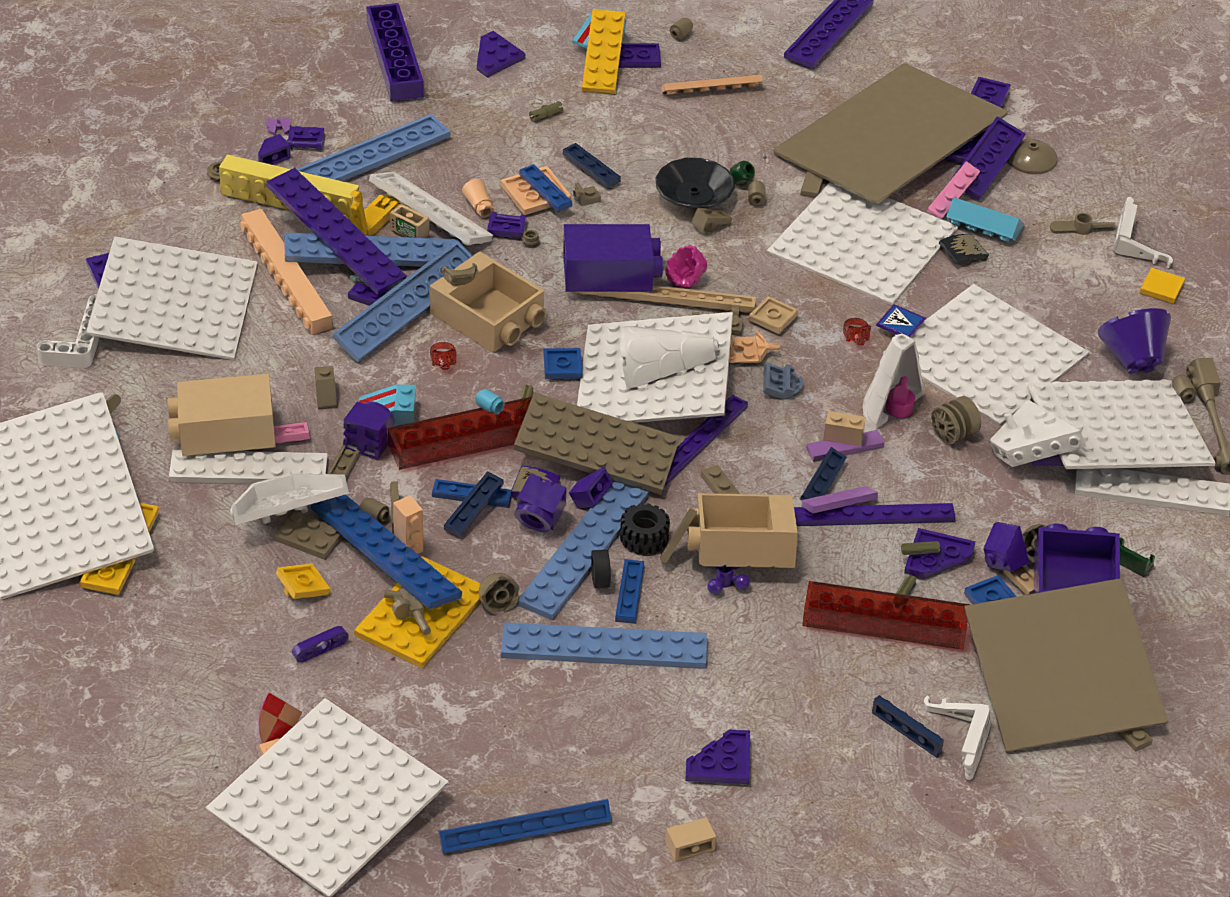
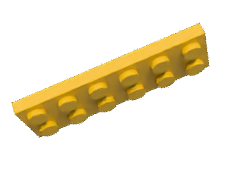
(603, 51)
(113, 577)

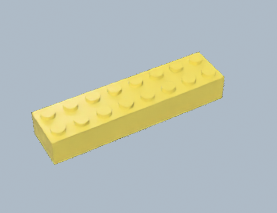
(248, 179)

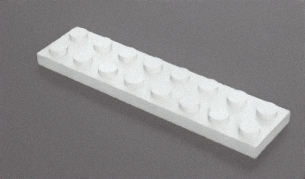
(424, 203)
(243, 466)
(1154, 489)

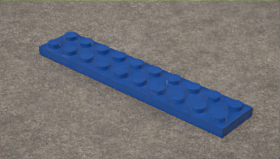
(387, 551)

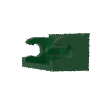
(1134, 561)

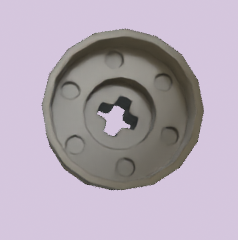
(956, 419)

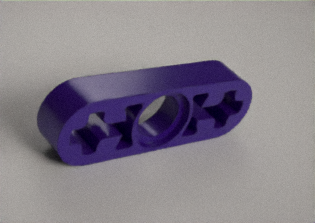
(308, 648)

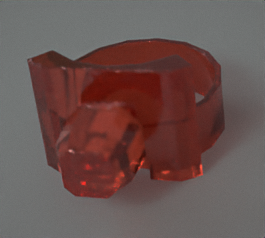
(856, 334)
(443, 358)

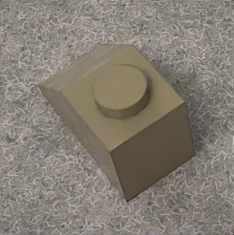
(325, 387)

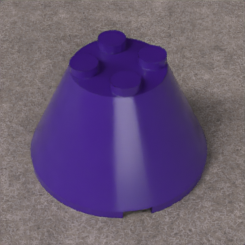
(1138, 338)

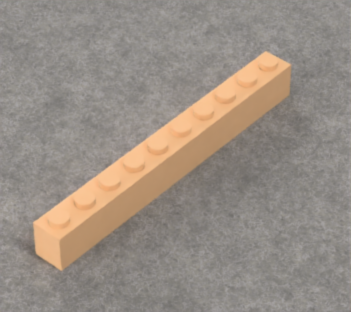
(286, 274)

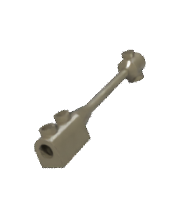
(1207, 385)

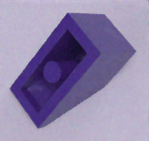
(274, 150)
(591, 489)

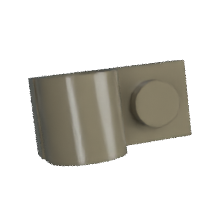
(707, 219)

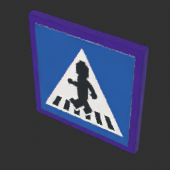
(900, 321)

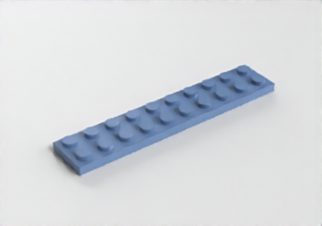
(379, 149)
(400, 250)
(397, 306)
(573, 558)
(604, 645)

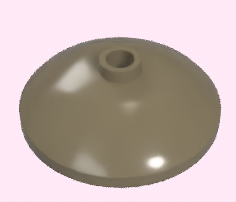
(1033, 157)

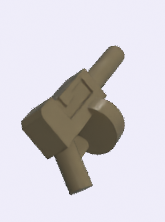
(406, 606)

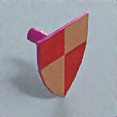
(276, 718)

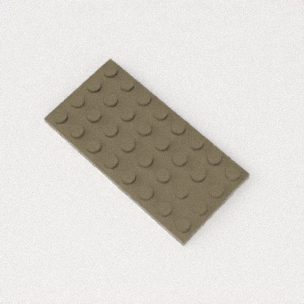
(596, 441)

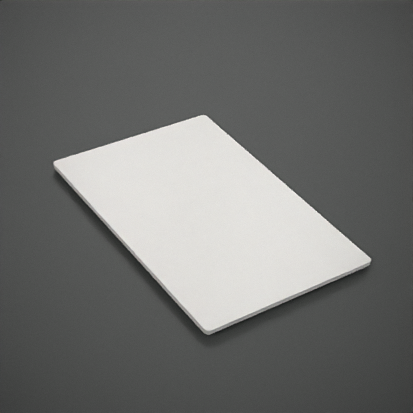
(65, 497)

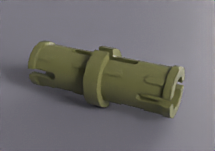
(546, 111)

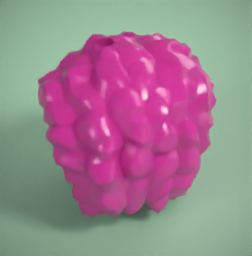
(686, 267)

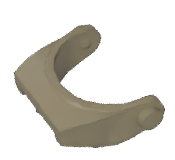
(465, 276)

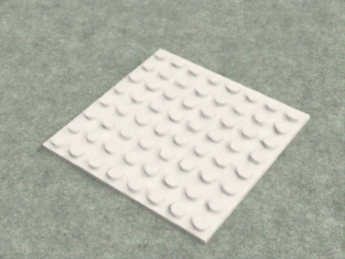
(862, 243)
(172, 298)
(990, 352)
(678, 396)
(1125, 424)
(327, 797)

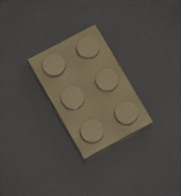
(307, 534)

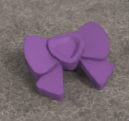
(284, 123)

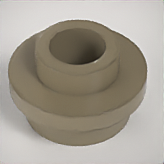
(530, 237)

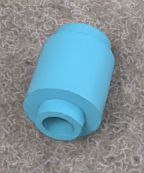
(489, 401)

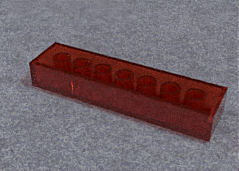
(456, 434)
(885, 615)

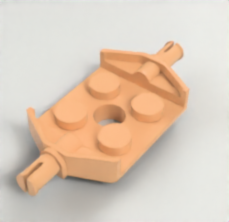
(752, 349)

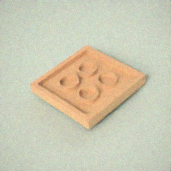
(525, 196)

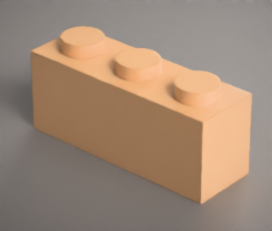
(409, 523)

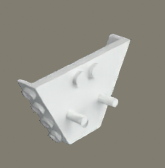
(1034, 435)
(286, 493)

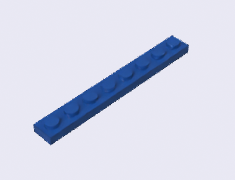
(524, 825)

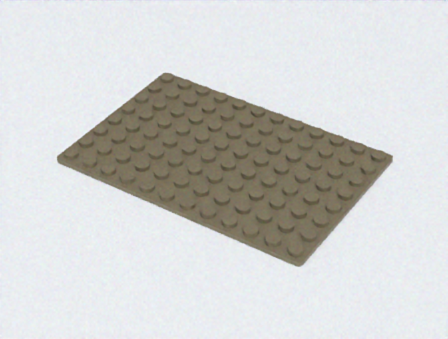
(890, 133)

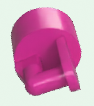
(900, 400)

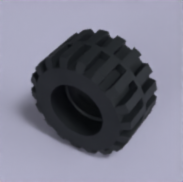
(644, 528)

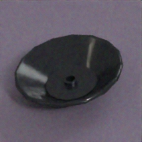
(695, 183)

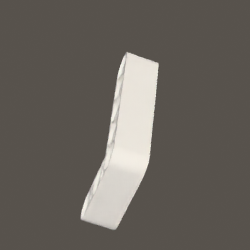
(71, 354)

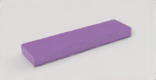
(870, 441)
(839, 499)

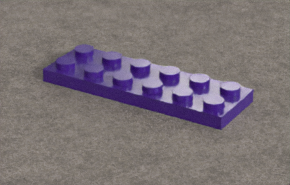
(992, 154)

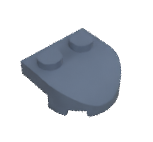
(781, 381)

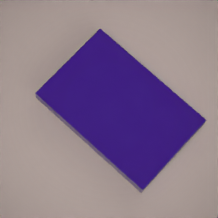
(640, 55)

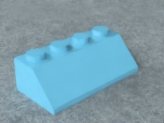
(984, 219)

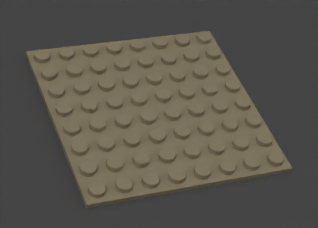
(1065, 665)

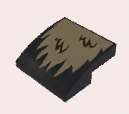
(963, 249)

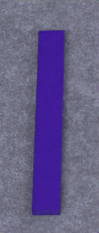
(705, 435)

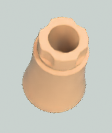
(478, 197)

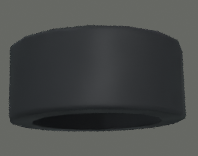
(600, 568)

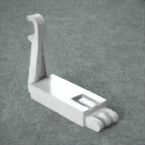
(1126, 246)
(978, 732)

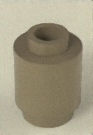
(681, 28)
(756, 193)
(1184, 387)
(375, 509)

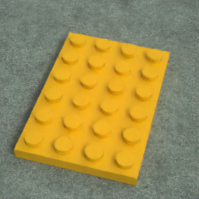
(405, 636)

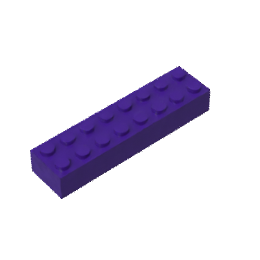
(395, 52)

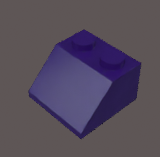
(1005, 547)

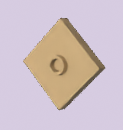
(773, 315)

